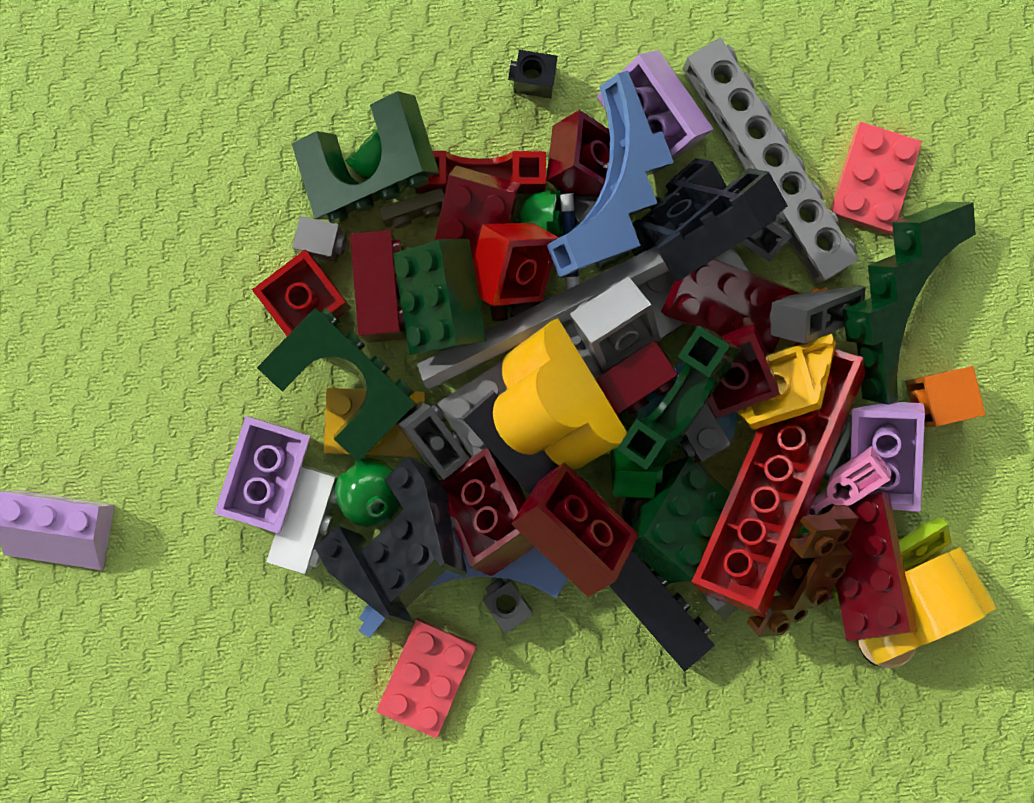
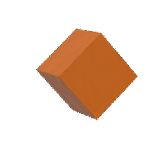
(947, 396)

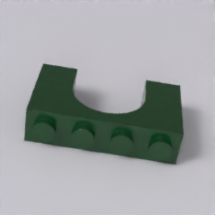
(404, 162)
(320, 338)
(656, 436)

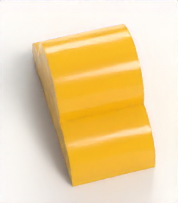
(554, 402)
(943, 598)

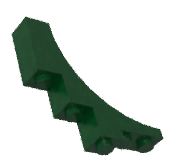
(895, 283)

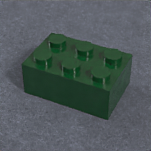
(439, 296)
(679, 520)

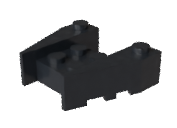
(705, 216)
(406, 553)

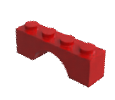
(517, 166)

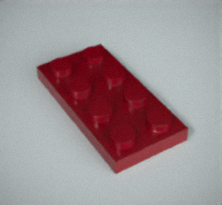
(726, 300)
(874, 586)

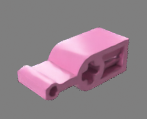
(862, 473)

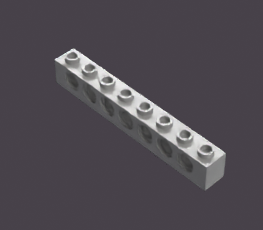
(751, 152)

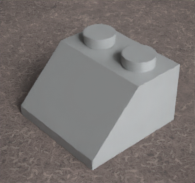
(616, 324)

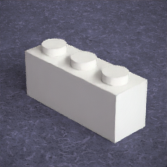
(305, 521)

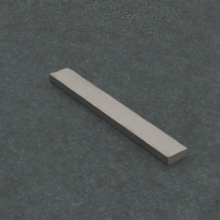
(523, 325)

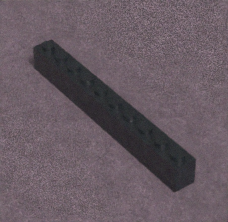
(636, 585)

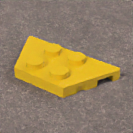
(801, 379)

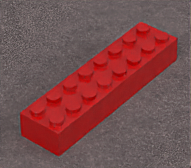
(774, 494)

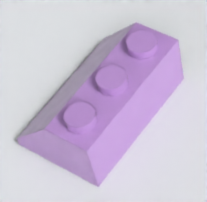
(666, 103)
(898, 438)
(262, 474)
(54, 528)

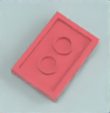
(875, 177)
(426, 678)

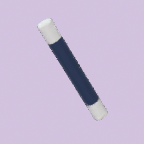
(568, 225)

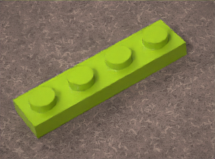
(918, 545)

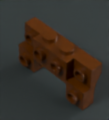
(811, 571)

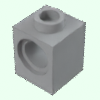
(320, 239)

